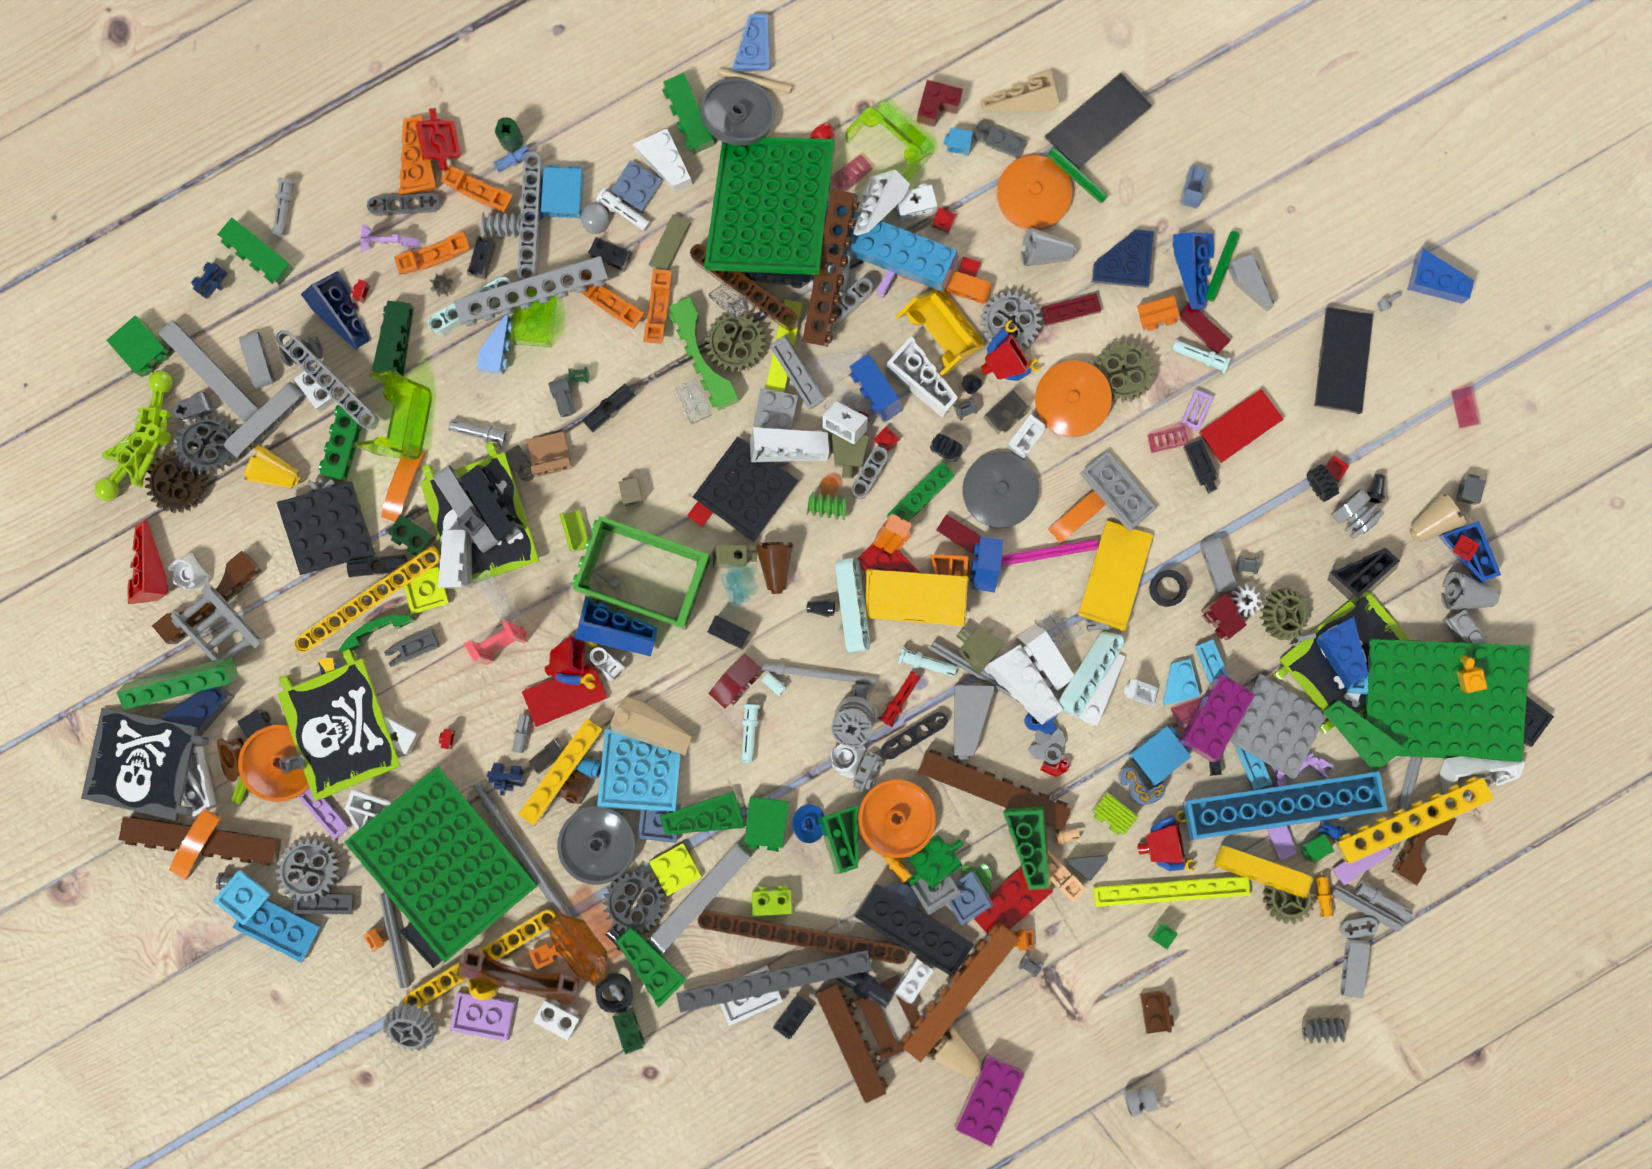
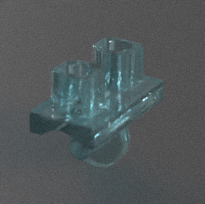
(734, 587)

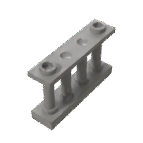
(223, 610)

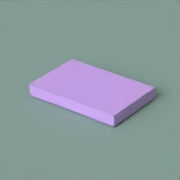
(482, 1018)

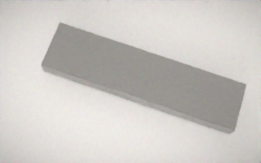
(797, 372)

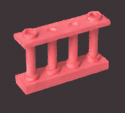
(485, 650)

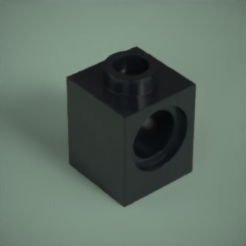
(254, 721)

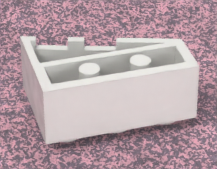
(664, 159)
(455, 560)
(1045, 657)
(199, 787)

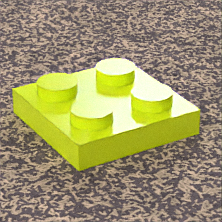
(424, 592)
(675, 869)

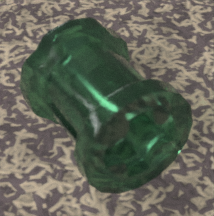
(585, 378)

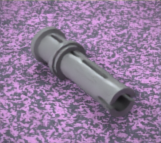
(283, 198)
(486, 433)
(1376, 896)

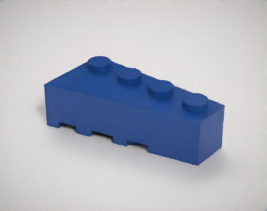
(615, 629)

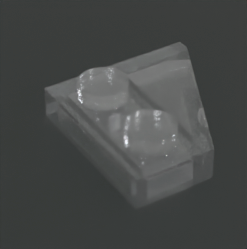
(1059, 628)

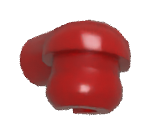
(1057, 769)

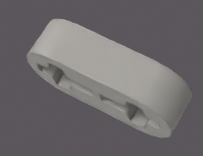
(1358, 922)

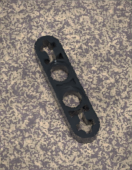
(912, 733)

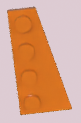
(415, 173)

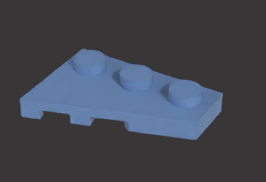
(754, 46)

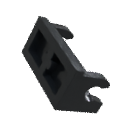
(610, 254)
(481, 258)
(793, 1017)

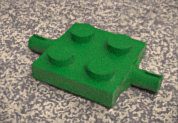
(935, 862)

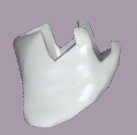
(188, 572)
(846, 759)

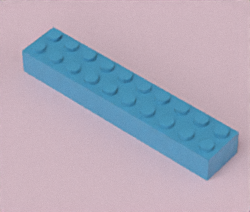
(1284, 806)

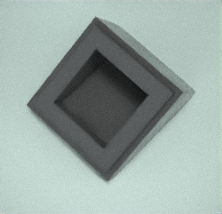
(471, 521)

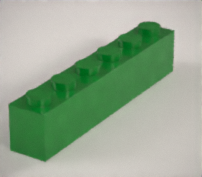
(177, 683)

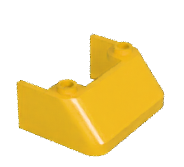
(946, 325)

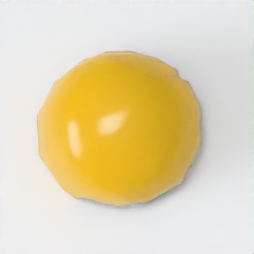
(482, 990)

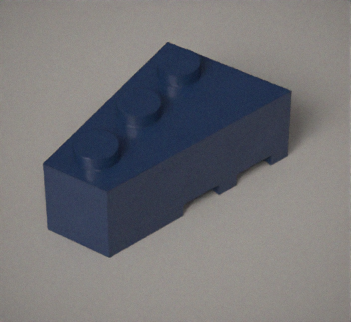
(200, 709)

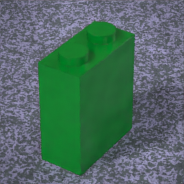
(138, 346)
(766, 823)

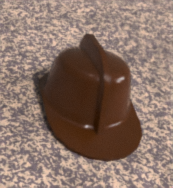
(229, 756)

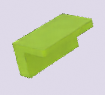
(574, 530)

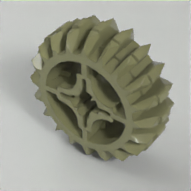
(1277, 614)
(1283, 903)

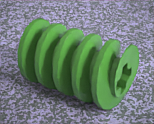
(827, 505)

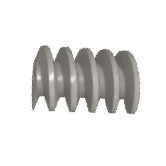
(501, 225)

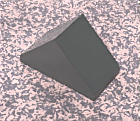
(1089, 865)

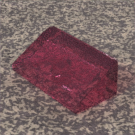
(1466, 407)
(1184, 712)

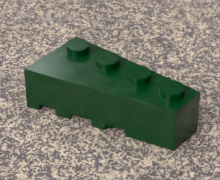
(394, 338)

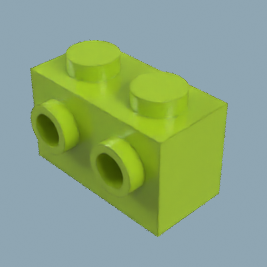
(771, 901)

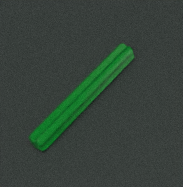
(1077, 175)
(1222, 265)

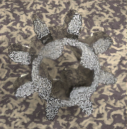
(446, 283)

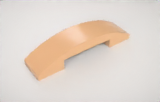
(1064, 879)

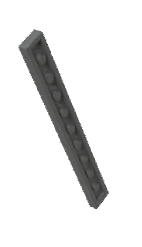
(774, 981)

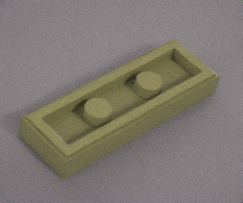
(669, 243)

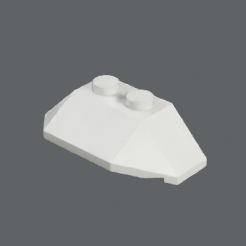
(364, 807)

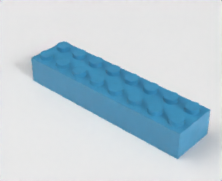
(903, 253)

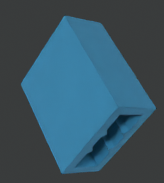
(562, 192)
(1160, 755)

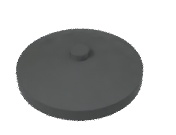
(737, 111)
(1000, 490)
(596, 845)

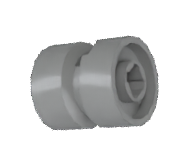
(1141, 1100)

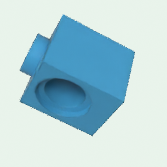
(958, 141)

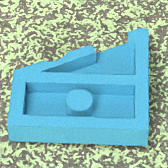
(1180, 683)

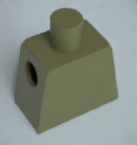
(849, 455)
(724, 556)
(979, 647)

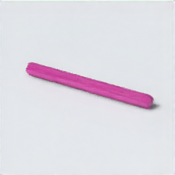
(1049, 552)

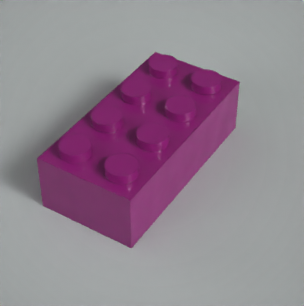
(1216, 718)
(989, 1100)

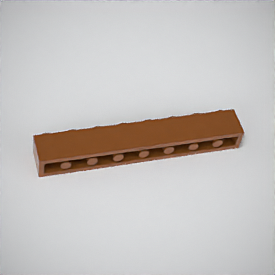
(959, 992)

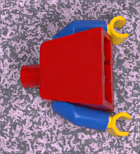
(1006, 357)
(567, 662)
(1166, 844)

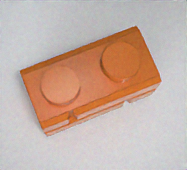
(1158, 313)
(893, 534)

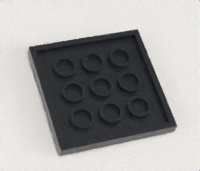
(745, 491)
(325, 528)

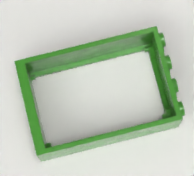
(594, 544)

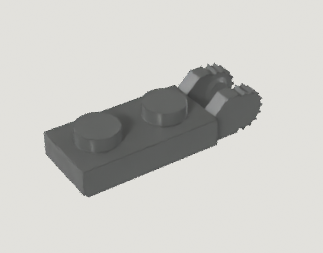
(1000, 140)
(414, 647)

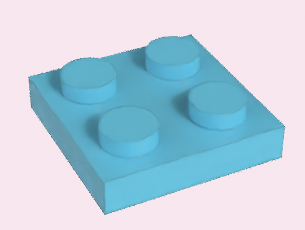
(241, 897)

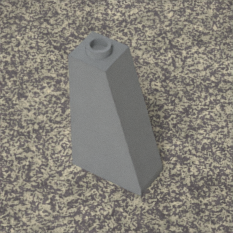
(969, 716)

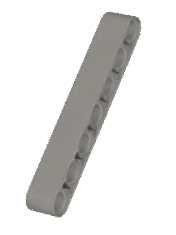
(527, 209)
(208, 371)
(320, 373)
(699, 898)

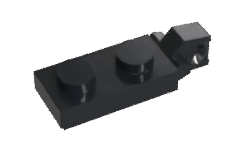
(1201, 465)

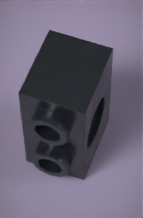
(729, 632)

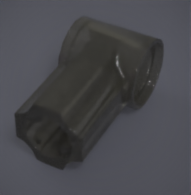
(547, 756)

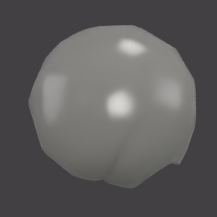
(595, 218)

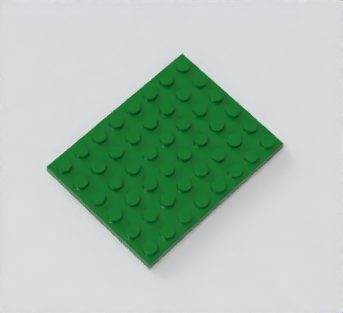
(770, 206)
(1421, 705)
(440, 864)

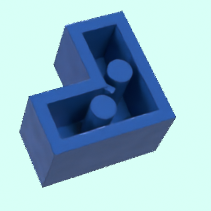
(987, 565)

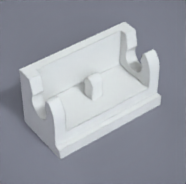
(1026, 437)

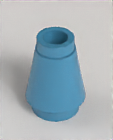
(590, 767)

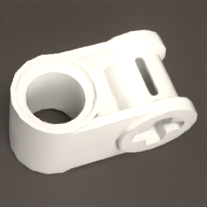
(607, 664)

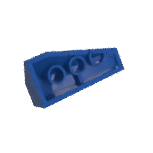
(1193, 256)

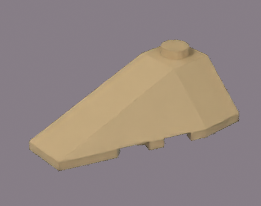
(1032, 96)
(643, 723)

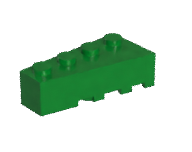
(1029, 835)

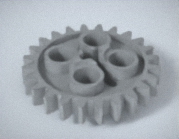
(1022, 309)
(302, 886)

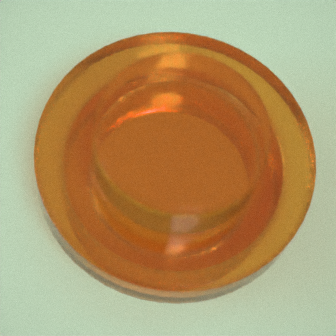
(829, 485)

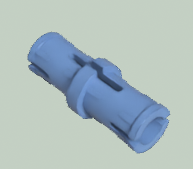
(511, 159)

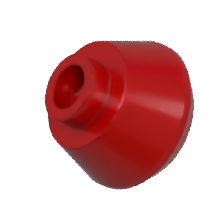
(823, 131)

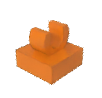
(1026, 939)
(374, 940)

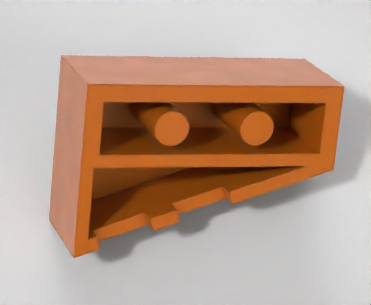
(952, 566)

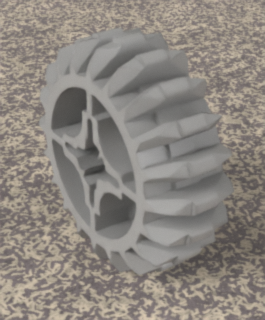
(409, 1027)

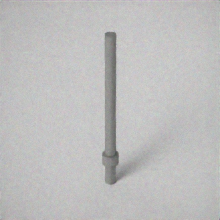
(780, 669)

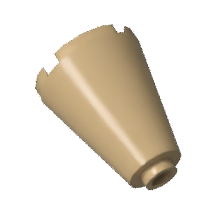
(1437, 520)
(955, 1054)

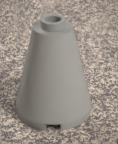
(1045, 248)
(1467, 593)

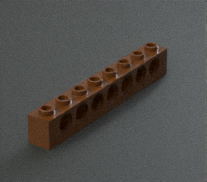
(818, 296)

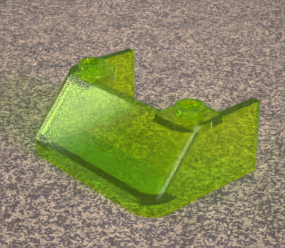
(918, 146)
(407, 420)

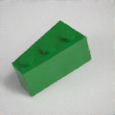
(841, 838)

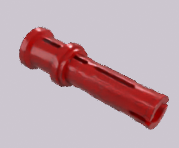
(895, 707)

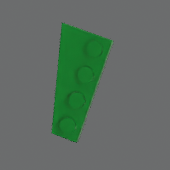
(1369, 742)
(708, 815)
(651, 967)

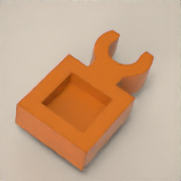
(543, 955)

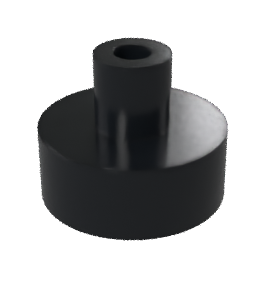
(971, 383)

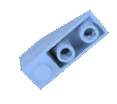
(493, 351)

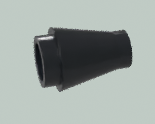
(1377, 489)
(821, 607)

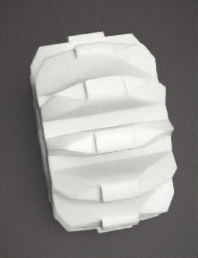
(1253, 601)

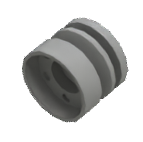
(1357, 513)
(853, 721)

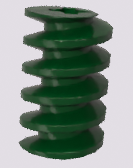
(509, 134)

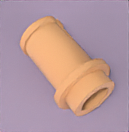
(1066, 836)

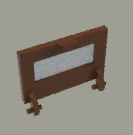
(889, 1023)

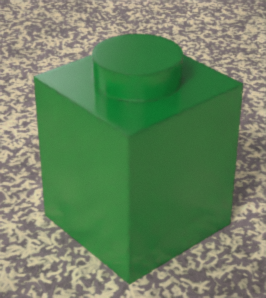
(1316, 848)
(1162, 934)

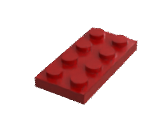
(1011, 902)

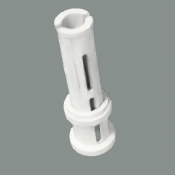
(615, 205)

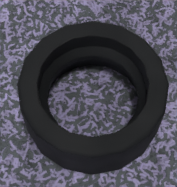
(1182, 588)
(614, 1006)

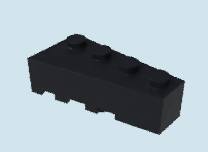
(492, 504)

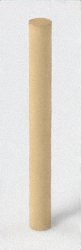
(762, 82)

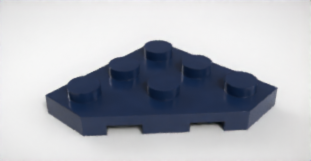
(1126, 262)

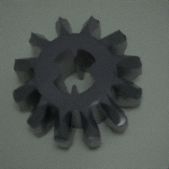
(946, 447)

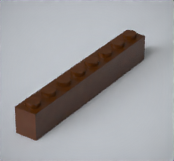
(991, 789)
(221, 842)

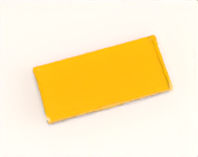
(1115, 575)
(916, 597)

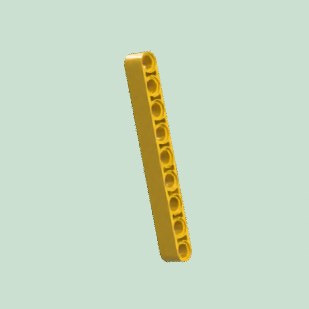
(361, 606)
(507, 946)

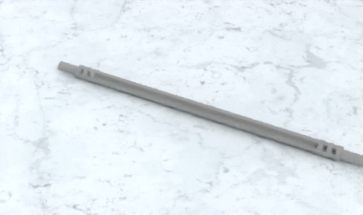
(531, 866)

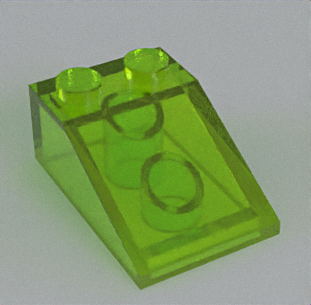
(535, 324)

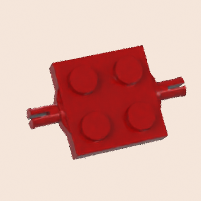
(438, 139)

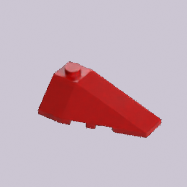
(148, 577)

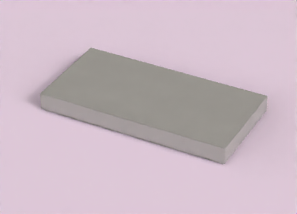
(1118, 490)

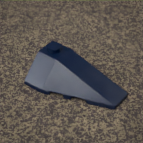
(333, 304)

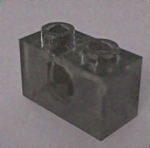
(1010, 402)

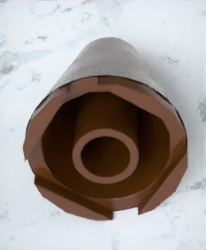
(775, 564)

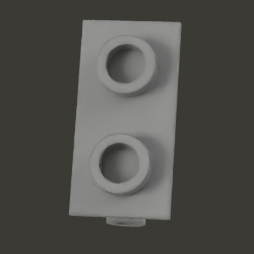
(873, 765)

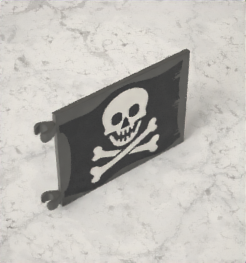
(140, 764)

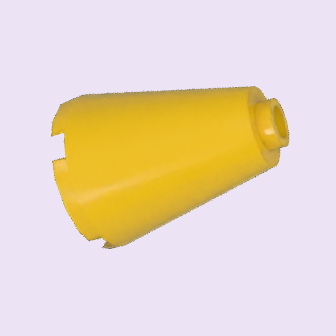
(271, 470)

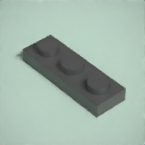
(328, 905)

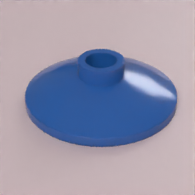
(812, 830)

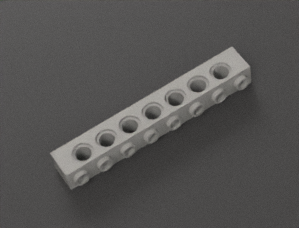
(465, 305)

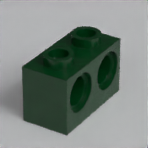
(413, 532)
(628, 1030)

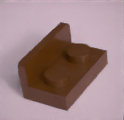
(574, 788)
(1156, 1012)

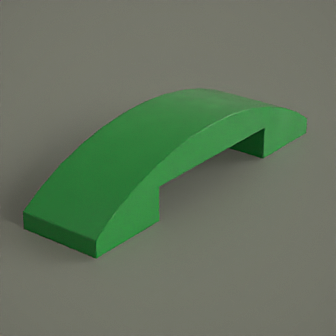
(354, 640)

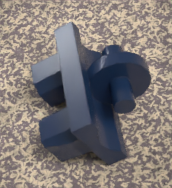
(210, 280)
(505, 781)

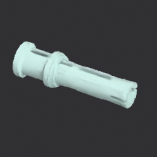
(1210, 359)
(918, 660)
(750, 723)

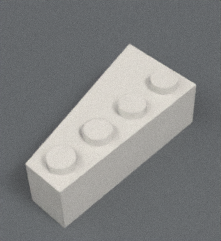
(921, 377)
(788, 445)
(1025, 684)

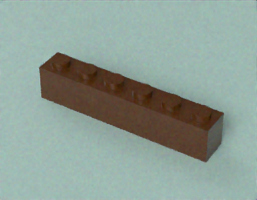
(851, 1043)

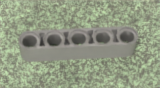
(264, 420)
(460, 501)

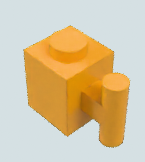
(1471, 677)

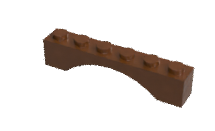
(237, 573)
(546, 985)

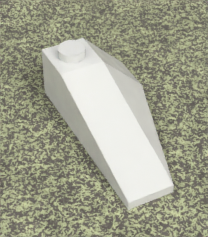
(880, 196)
(1097, 704)
(1459, 769)

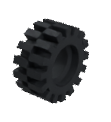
(1322, 483)

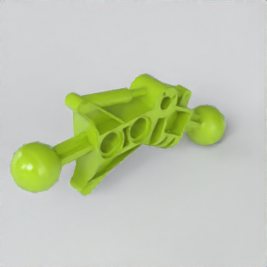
(137, 449)

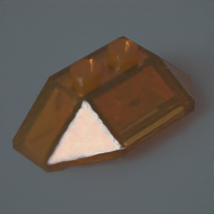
(579, 948)

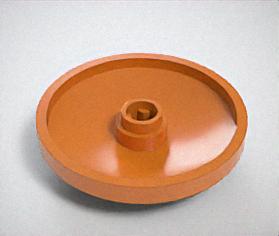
(1034, 192)
(1073, 398)
(261, 768)
(896, 818)

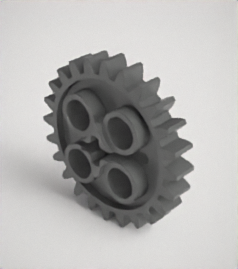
(190, 438)
(649, 911)

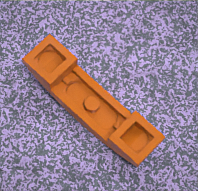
(476, 190)
(432, 255)
(613, 304)
(658, 306)
(400, 487)
(1077, 517)
(194, 843)

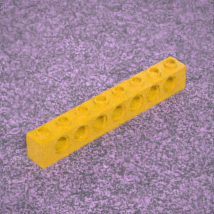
(1480, 796)

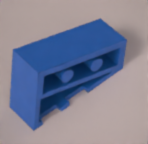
(1439, 279)
(875, 388)
(1483, 563)
(1345, 653)

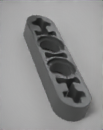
(404, 204)

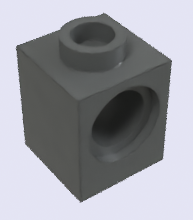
(1471, 489)

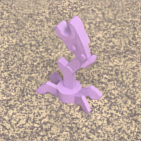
(366, 238)
(1317, 763)

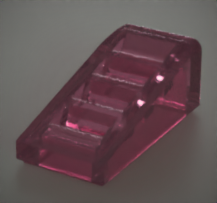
(840, 179)
(1182, 429)

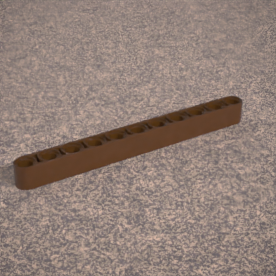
(793, 931)

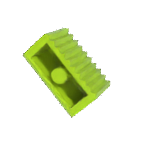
(1114, 813)

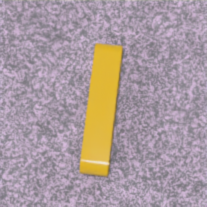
(1263, 871)

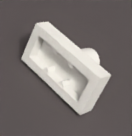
(1141, 692)

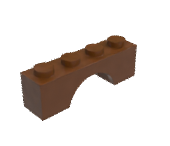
(1410, 864)

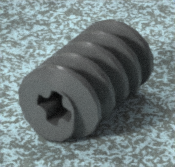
(314, 346)
(1323, 1028)

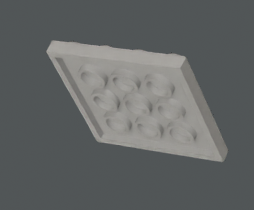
(1278, 727)

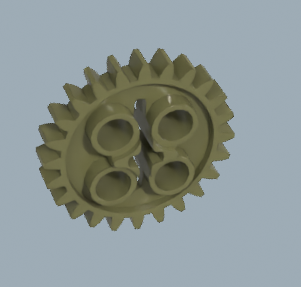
(751, 347)
(1120, 354)

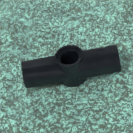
(598, 416)
(364, 567)
(867, 987)

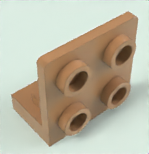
(549, 454)

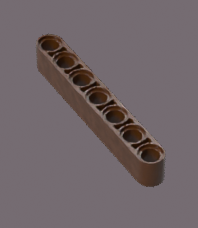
(752, 291)

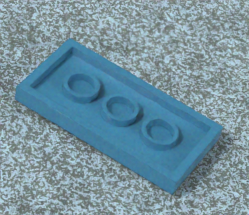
(281, 930)

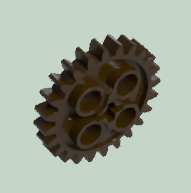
(161, 476)

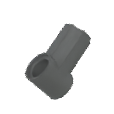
(562, 392)

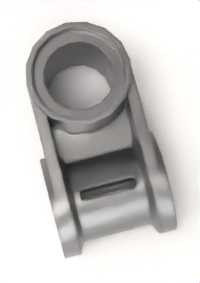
(196, 406)

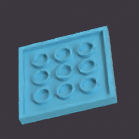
(637, 775)

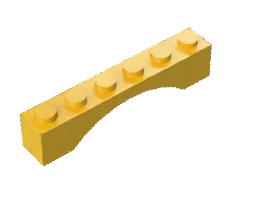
(560, 772)

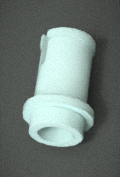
(774, 684)

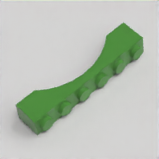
(687, 320)

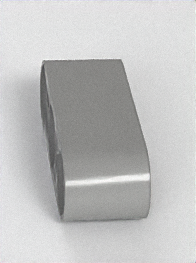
(859, 297)
(257, 359)
(876, 466)
(1218, 566)
(1354, 968)

